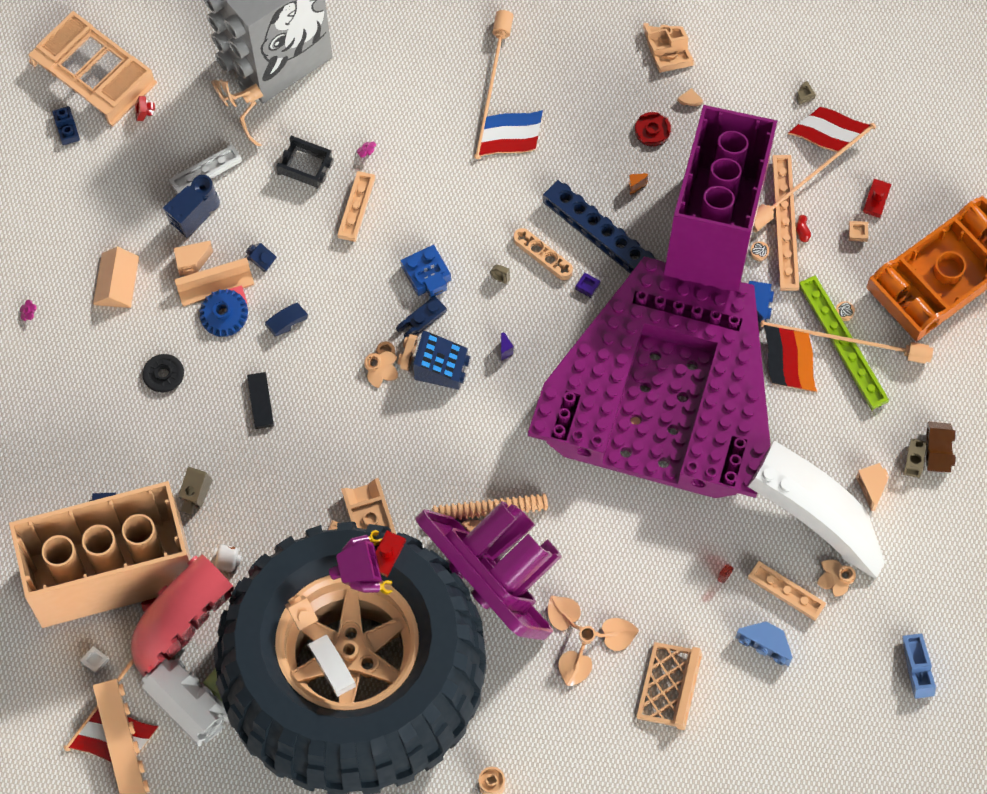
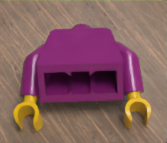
(359, 565)

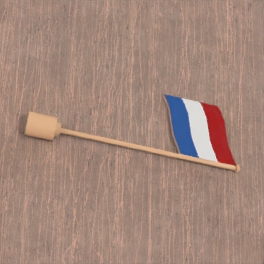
(509, 130)

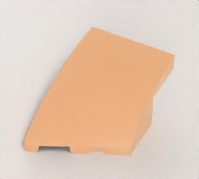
(668, 47)

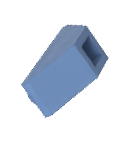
(767, 641)

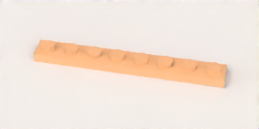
(785, 224)

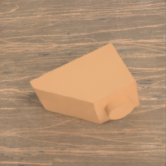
(192, 257)
(872, 483)

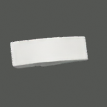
(332, 665)

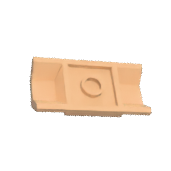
(368, 505)

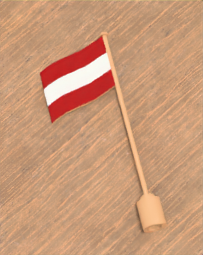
(827, 130)
(91, 734)

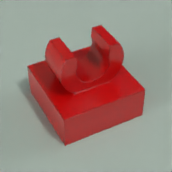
(143, 108)

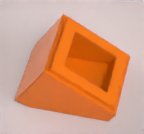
(637, 181)

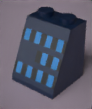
(440, 361)

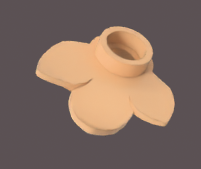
(383, 369)
(833, 577)

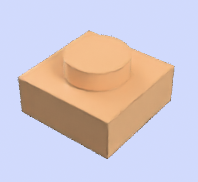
(858, 231)

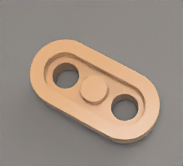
(410, 345)

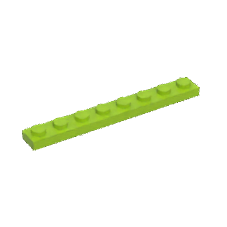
(848, 351)

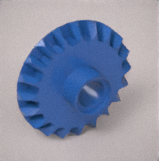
(229, 322)

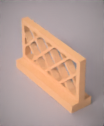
(686, 690)

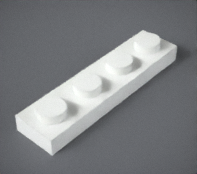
(211, 167)

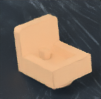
(301, 611)

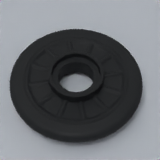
(166, 383)

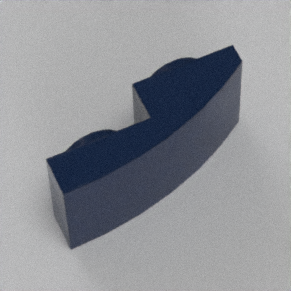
(66, 125)
(284, 319)

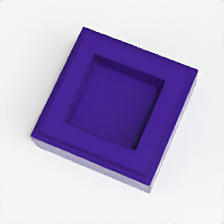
(587, 285)

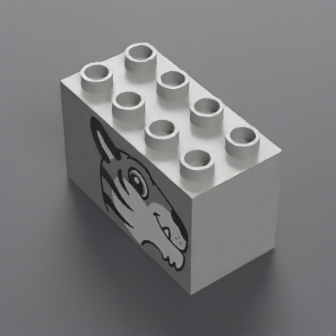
(270, 40)

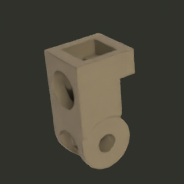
(915, 458)

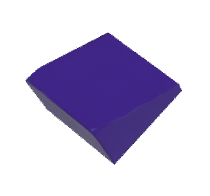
(507, 347)

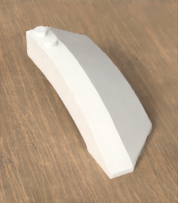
(819, 505)

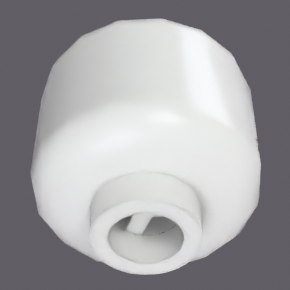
(226, 557)

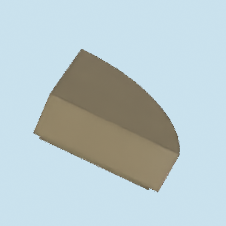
(805, 93)

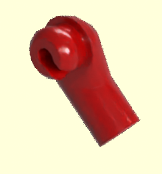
(802, 229)

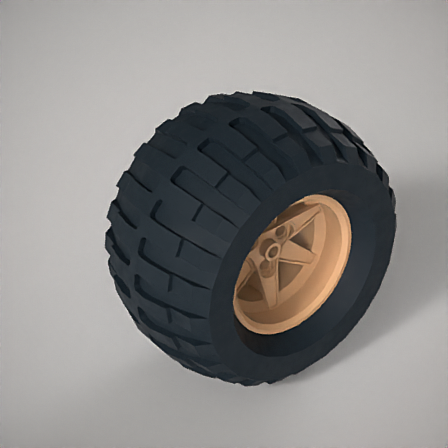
(349, 742)

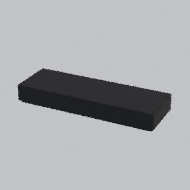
(260, 400)

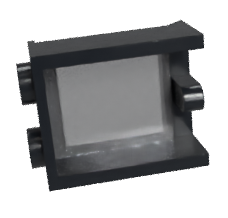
(305, 162)

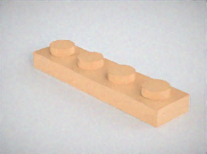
(356, 206)
(787, 591)

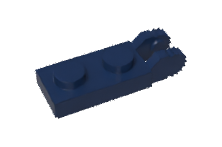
(422, 317)

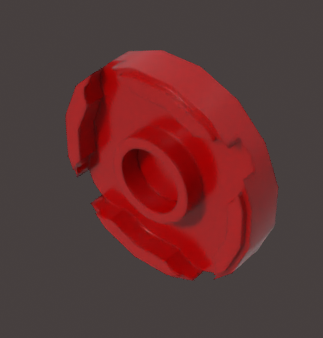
(652, 129)

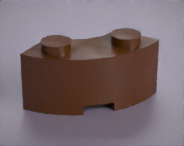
(939, 449)

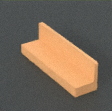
(197, 286)

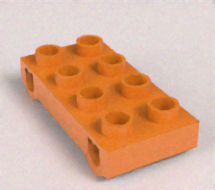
(936, 273)

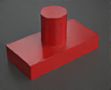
(877, 198)
(389, 551)

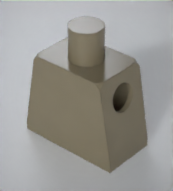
(197, 483)

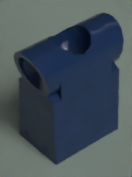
(192, 205)

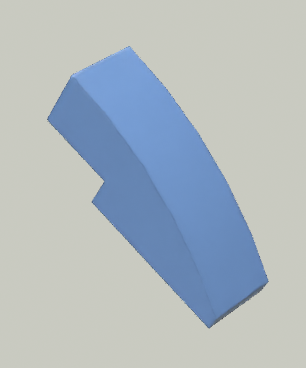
(918, 666)

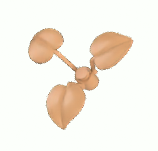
(250, 95)
(574, 666)

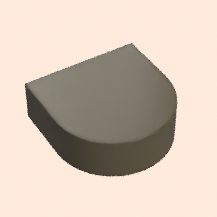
(500, 273)

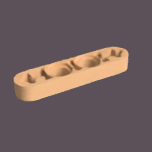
(541, 255)

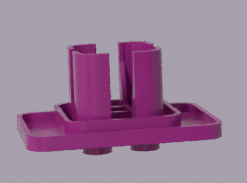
(497, 581)

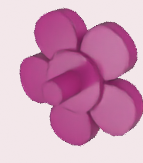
(367, 148)
(27, 310)

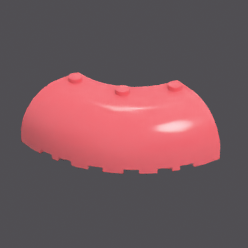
(177, 613)

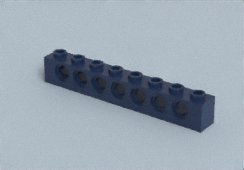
(594, 233)

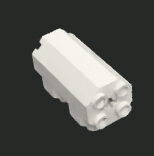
(185, 700)

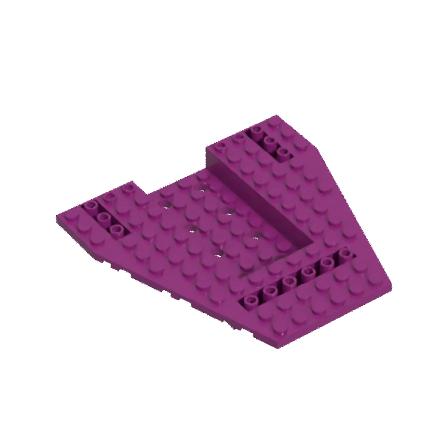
(598, 384)

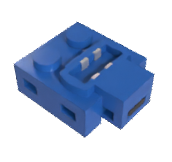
(426, 271)

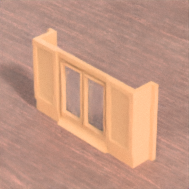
(93, 67)

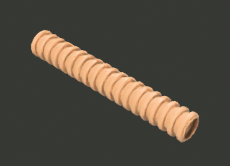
(484, 508)

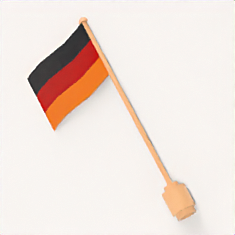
(792, 354)

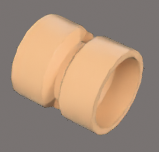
(491, 781)

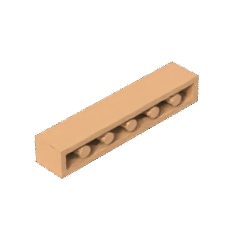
(119, 738)

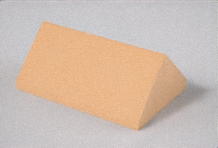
(116, 278)

